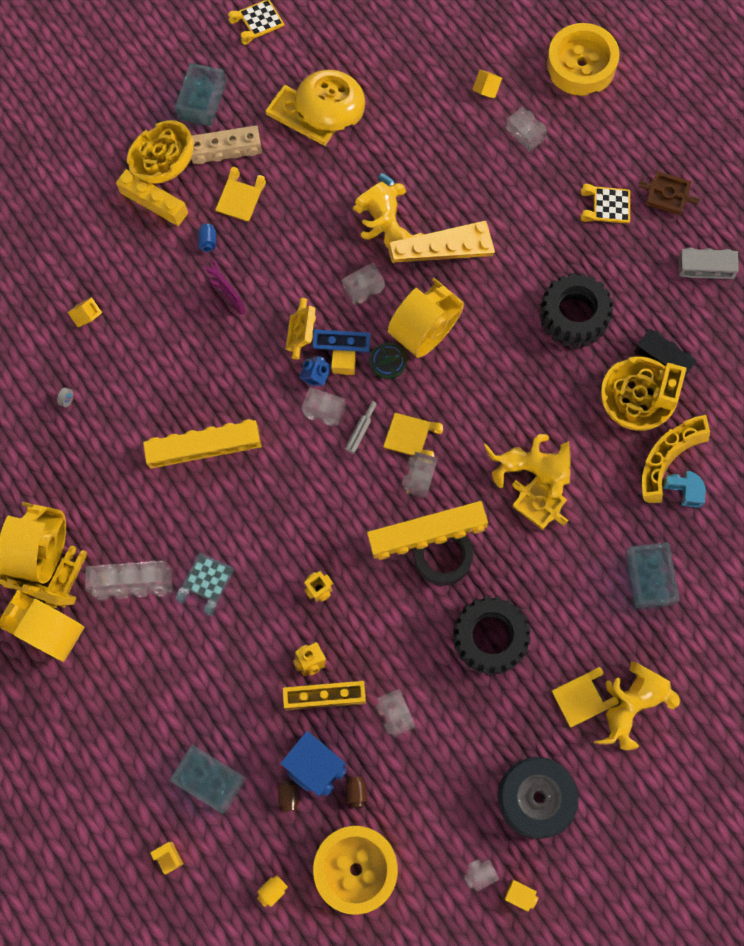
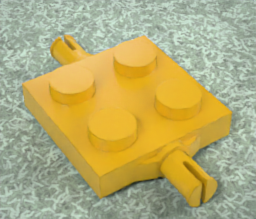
(300, 328)
(536, 505)

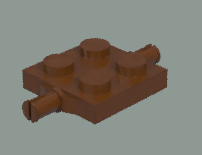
(668, 193)

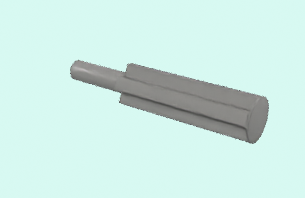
(360, 430)

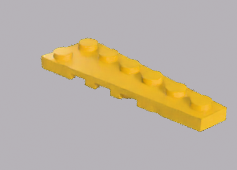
(453, 243)
(51, 596)

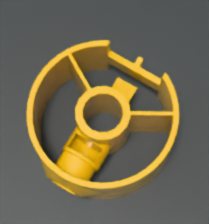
(425, 318)
(33, 543)
(41, 626)

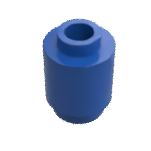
(206, 237)

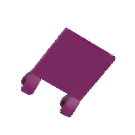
(225, 287)

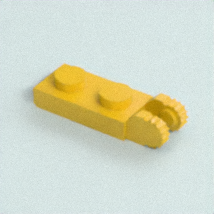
(67, 571)

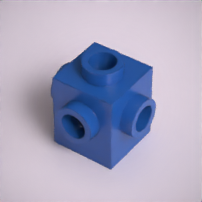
(315, 371)

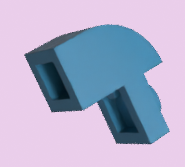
(692, 488)

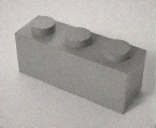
(708, 263)

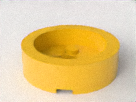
(577, 44)
(333, 875)

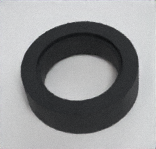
(446, 578)

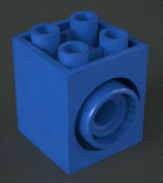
(314, 765)

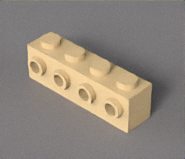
(226, 144)

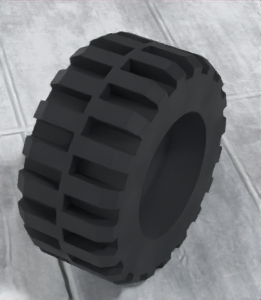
(578, 288)
(510, 616)

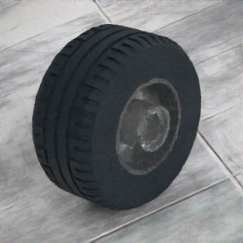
(557, 792)

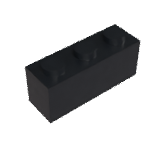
(663, 351)

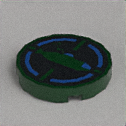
(388, 360)

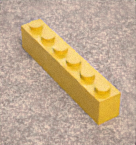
(202, 444)
(427, 529)

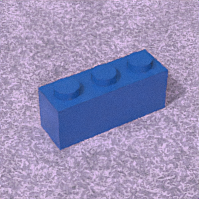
(341, 340)

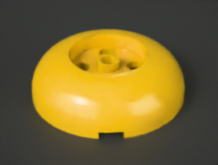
(341, 104)
(161, 152)
(615, 387)

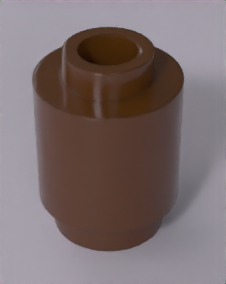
(355, 792)
(288, 796)

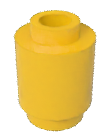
(271, 891)

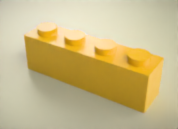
(152, 198)
(324, 695)

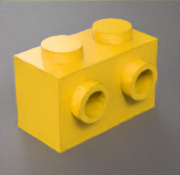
(670, 386)

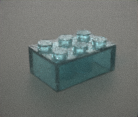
(200, 94)
(652, 576)
(208, 779)

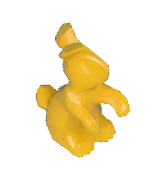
(382, 205)
(548, 467)
(644, 693)

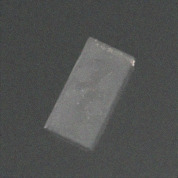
(128, 579)

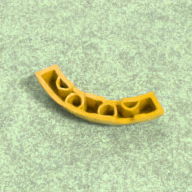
(666, 450)

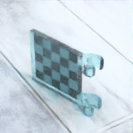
(207, 580)

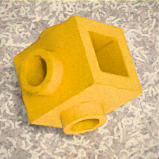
(315, 580)
(309, 659)

